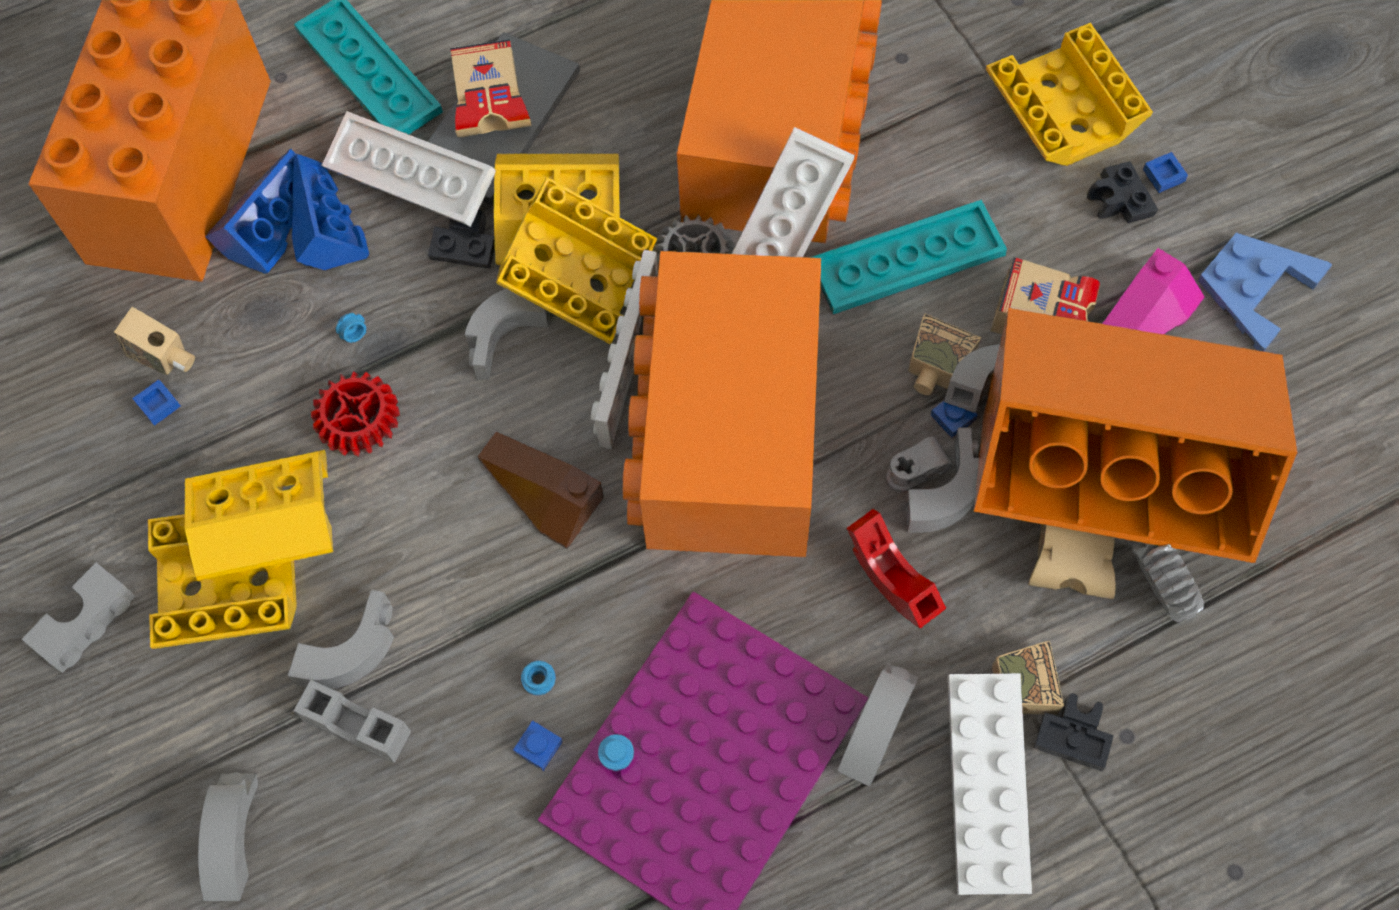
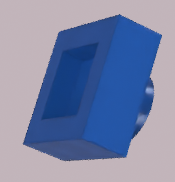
(1165, 172)
(156, 402)
(952, 417)
(538, 745)

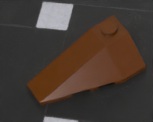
(545, 488)

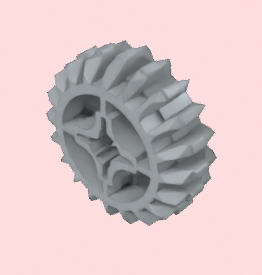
(694, 237)
(1169, 580)

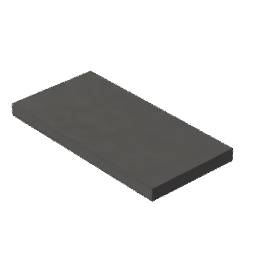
(541, 83)

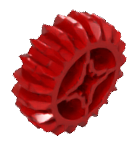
(362, 396)

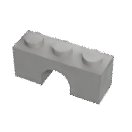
(64, 642)
(346, 720)

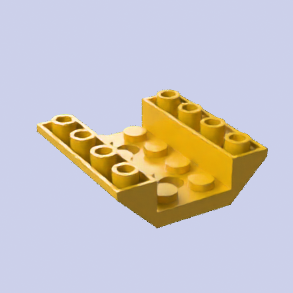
(1088, 92)
(529, 172)
(581, 246)
(258, 520)
(224, 605)

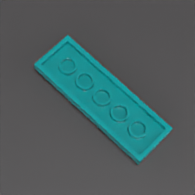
(368, 67)
(909, 256)

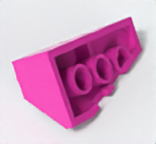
(1158, 297)

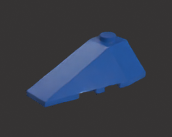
(260, 221)
(320, 223)

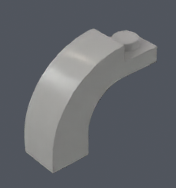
(494, 319)
(972, 378)
(941, 507)
(352, 659)
(877, 724)
(221, 837)

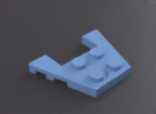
(1247, 272)

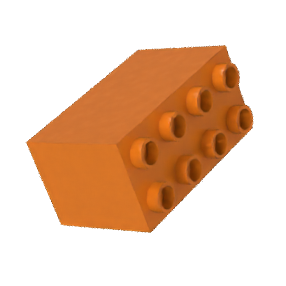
(756, 80)
(152, 134)
(725, 404)
(1135, 435)

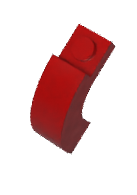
(890, 572)

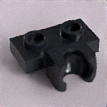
(1124, 192)
(463, 243)
(1075, 735)

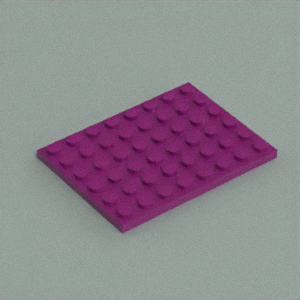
(722, 761)

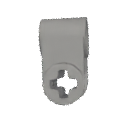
(921, 462)

